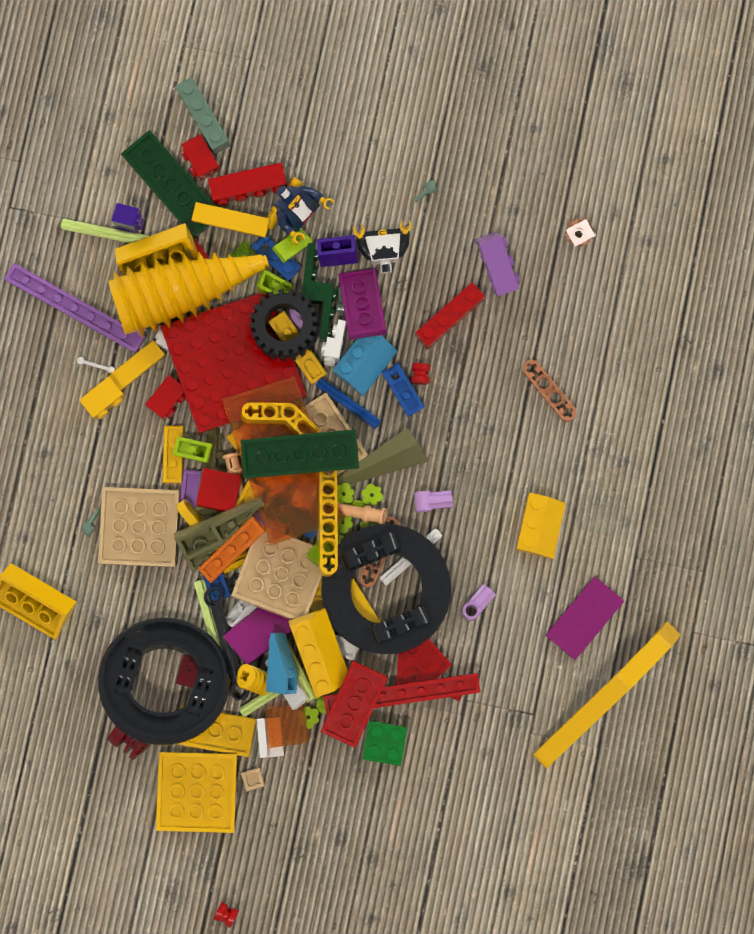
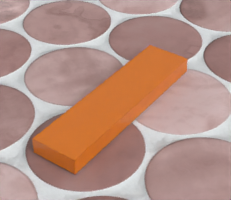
(232, 549)

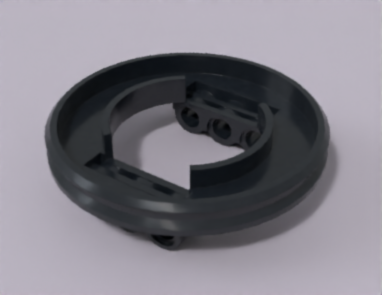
(406, 629)
(122, 663)

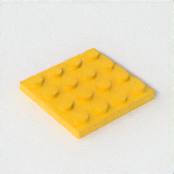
(196, 792)

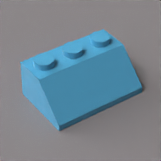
(364, 362)

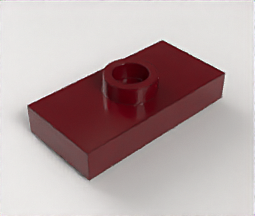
(187, 673)

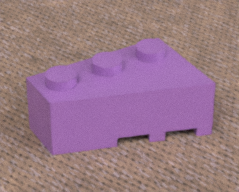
(498, 263)

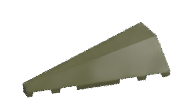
(396, 454)
(215, 462)
(206, 536)

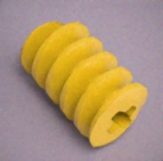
(252, 679)

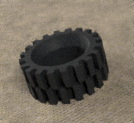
(288, 348)

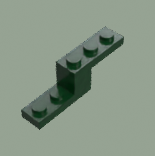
(318, 292)

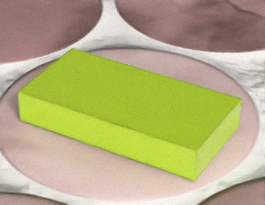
(286, 249)

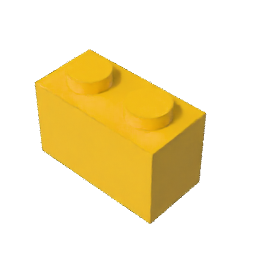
(102, 398)

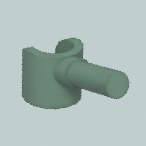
(430, 188)
(340, 309)
(87, 526)

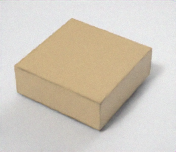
(252, 779)

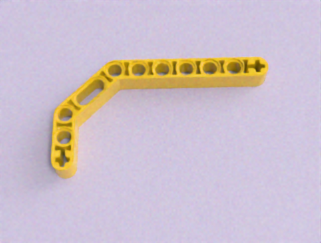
(323, 480)
(608, 695)

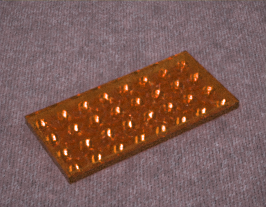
(288, 500)

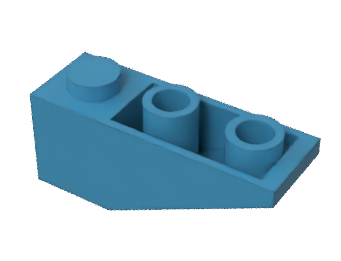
(282, 671)

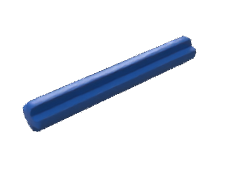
(348, 403)

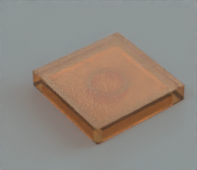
(286, 726)

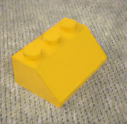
(540, 526)

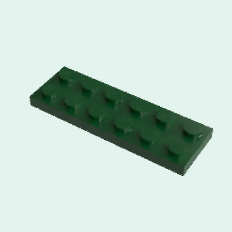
(167, 180)
(300, 454)

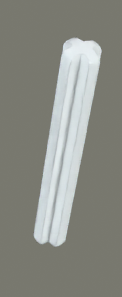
(402, 563)

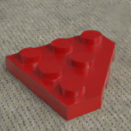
(421, 664)

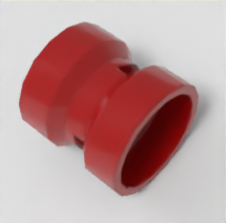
(420, 374)
(226, 914)

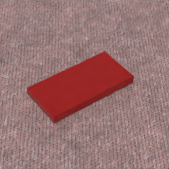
(354, 704)

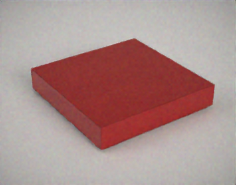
(218, 490)

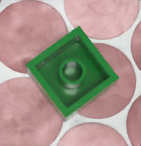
(384, 743)

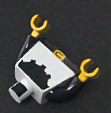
(383, 245)

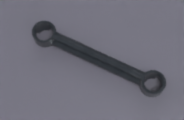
(222, 629)

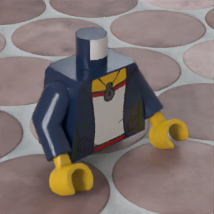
(296, 207)

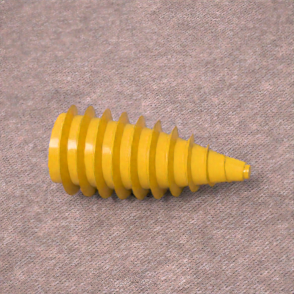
(176, 288)

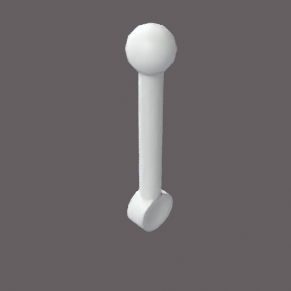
(81, 361)

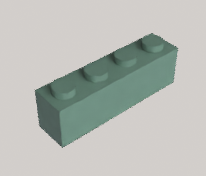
(202, 116)

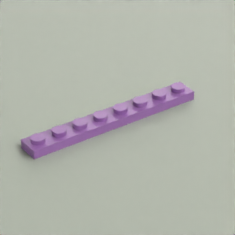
(73, 307)

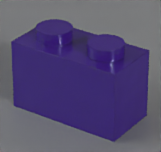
(127, 218)
(337, 251)

